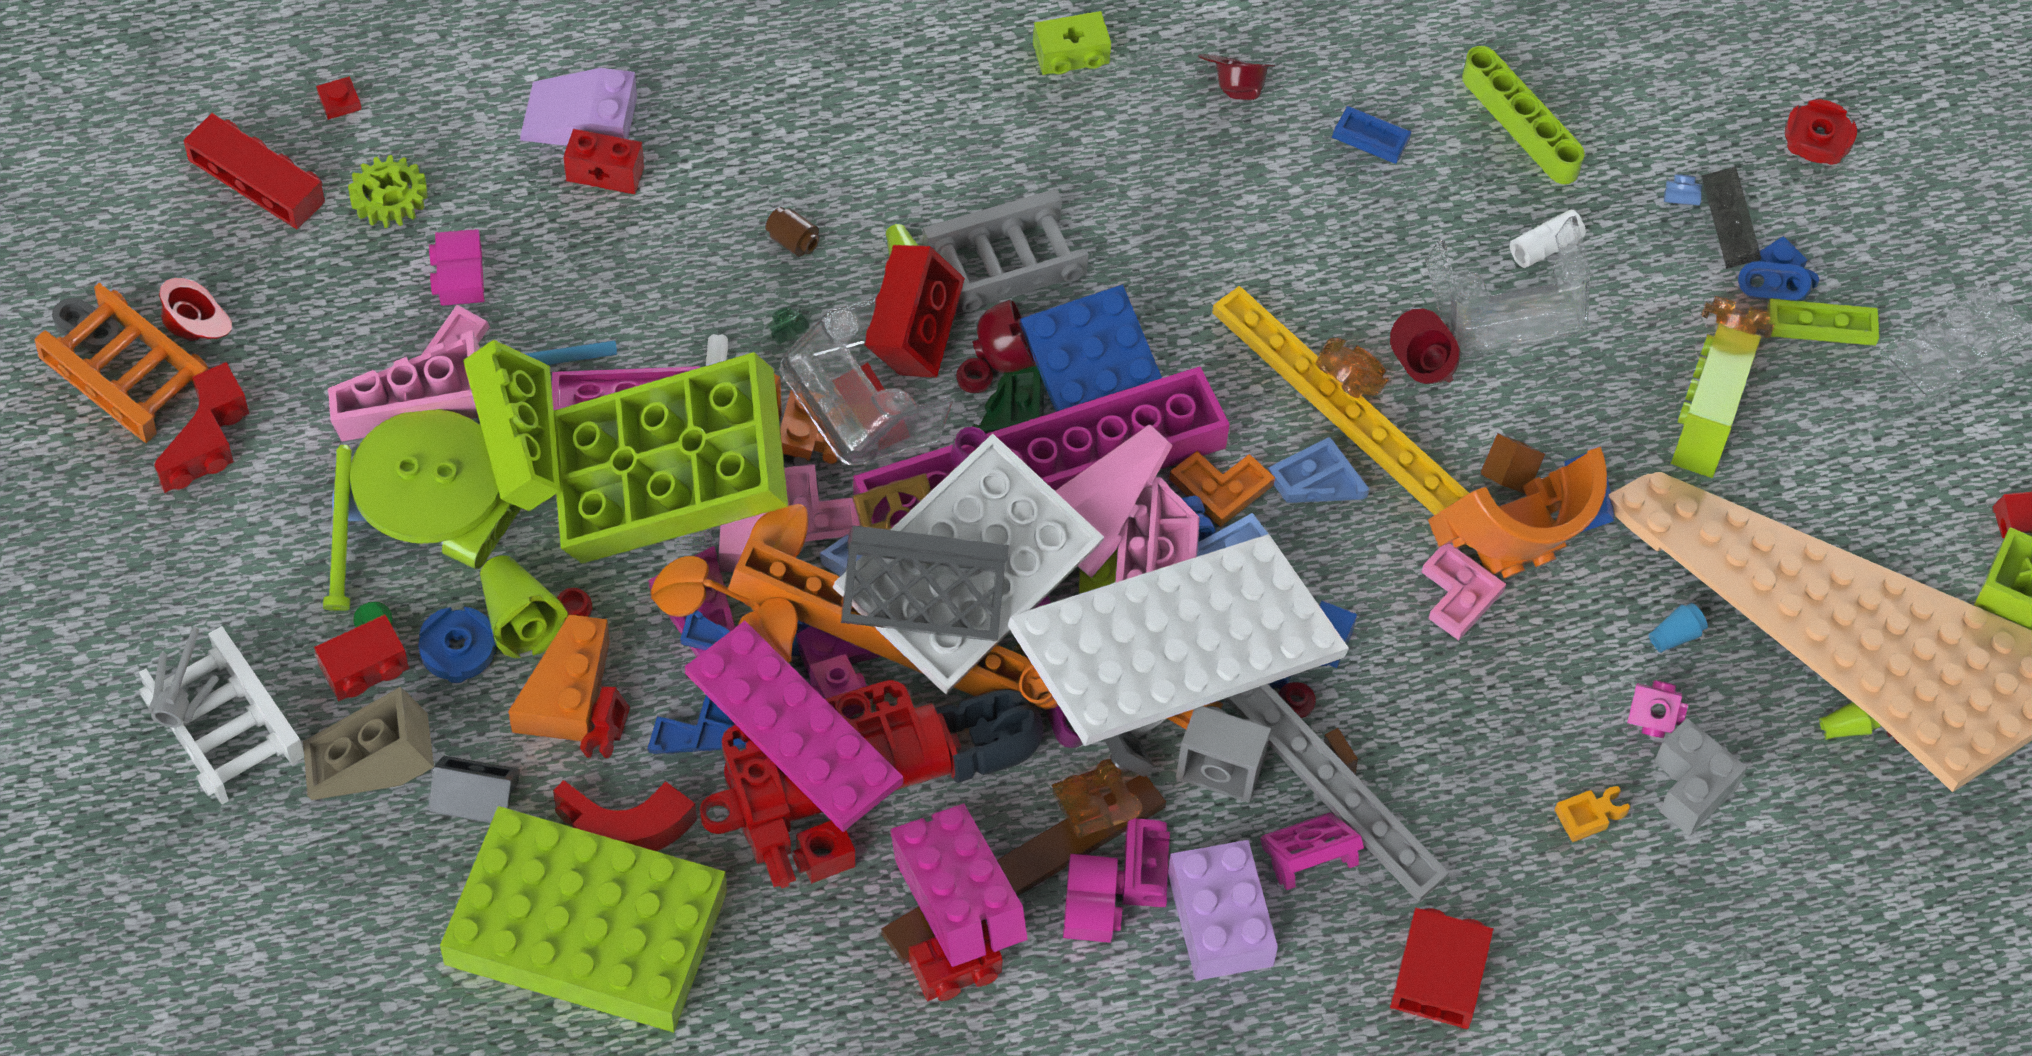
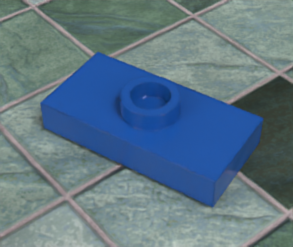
(1371, 134)

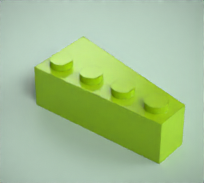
(1714, 399)
(516, 422)

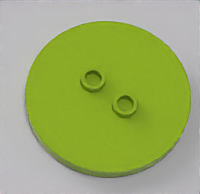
(424, 476)

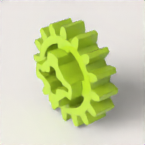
(388, 191)

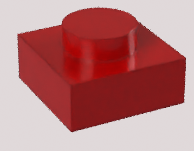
(338, 97)

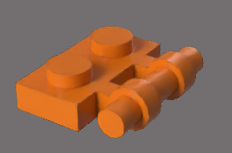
(801, 435)

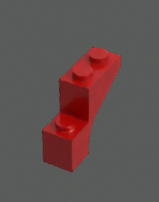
(201, 443)

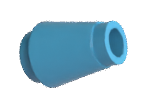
(1679, 627)

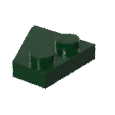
(1015, 400)

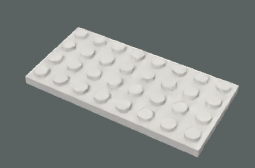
(1176, 638)

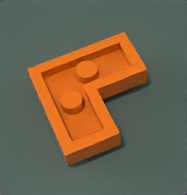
(1222, 493)

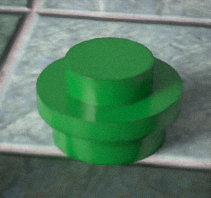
(371, 611)

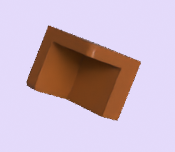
(1512, 463)

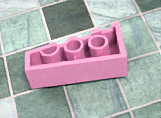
(411, 385)

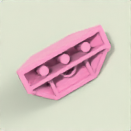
(1159, 534)

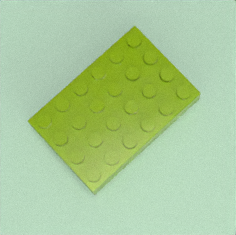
(669, 458)
(584, 918)

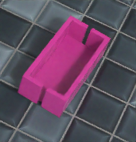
(958, 884)

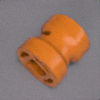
(1033, 686)

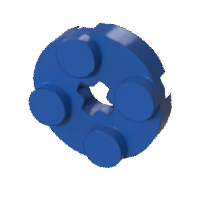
(462, 663)

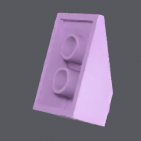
(586, 101)

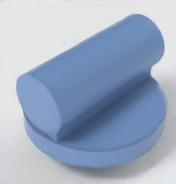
(1683, 190)

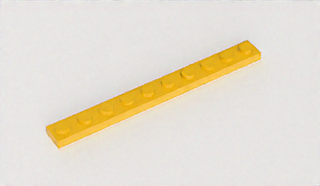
(1351, 415)

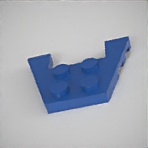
(676, 736)

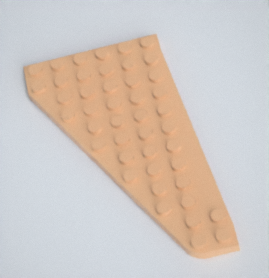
(1911, 657)

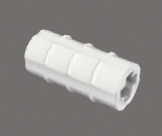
(1541, 241)

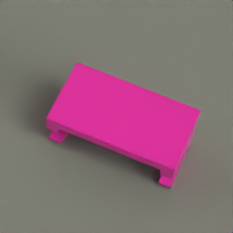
(1146, 863)

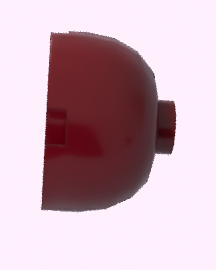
(1002, 339)

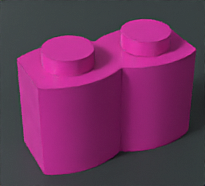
(458, 267)
(1091, 898)

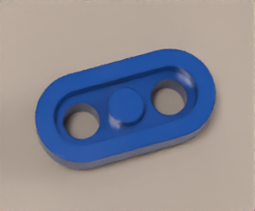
(1775, 283)

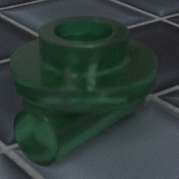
(787, 324)

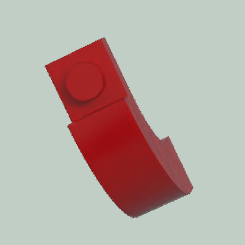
(650, 825)

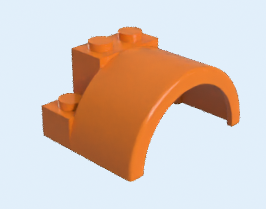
(1524, 528)

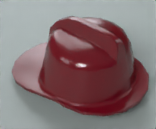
(1239, 78)
(1425, 346)

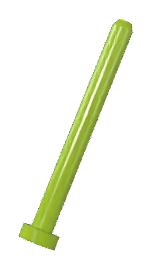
(336, 600)

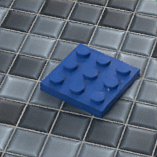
(1089, 348)

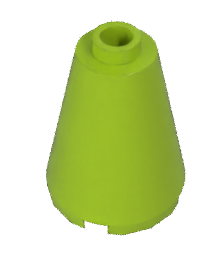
(519, 608)

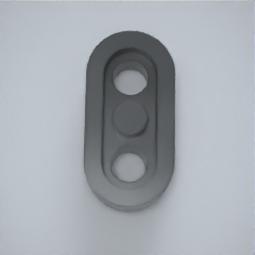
(77, 308)

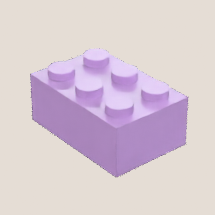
(1222, 910)

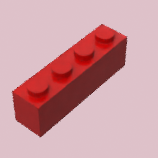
(254, 170)

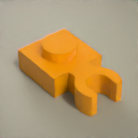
(1586, 815)

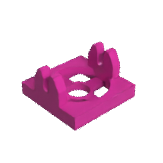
(1283, 841)

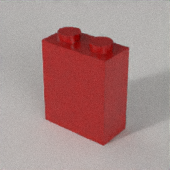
(1442, 967)

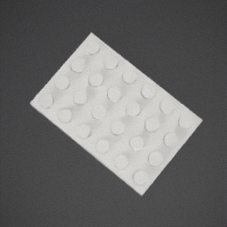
(990, 501)

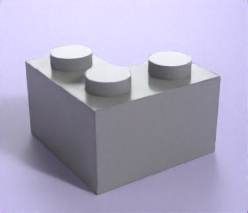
(1703, 774)

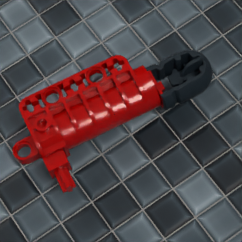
(908, 737)

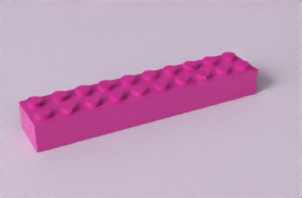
(1075, 438)

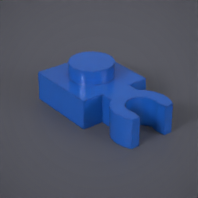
(1784, 252)

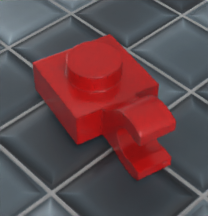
(609, 717)

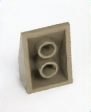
(370, 749)

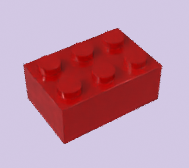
(914, 311)

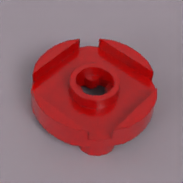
(1815, 147)

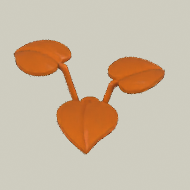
(682, 583)

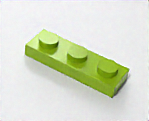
(1824, 322)

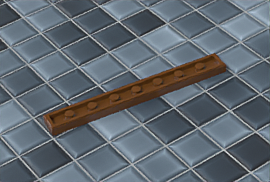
(1032, 863)

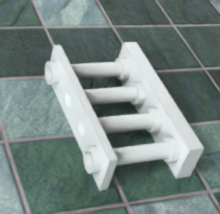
(260, 712)

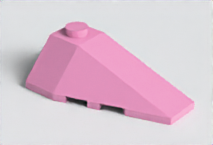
(1110, 488)

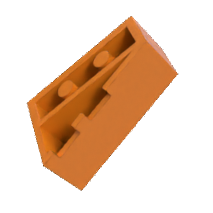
(564, 683)

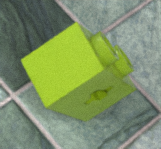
(1071, 43)

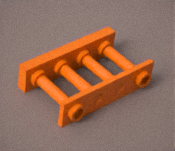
(113, 394)

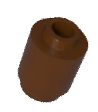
(792, 231)

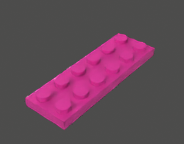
(794, 726)

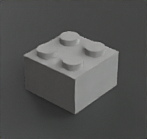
(1223, 753)

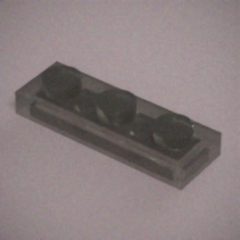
(1731, 217)

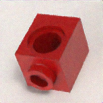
(827, 837)

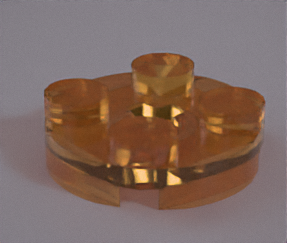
(1738, 319)
(1353, 368)

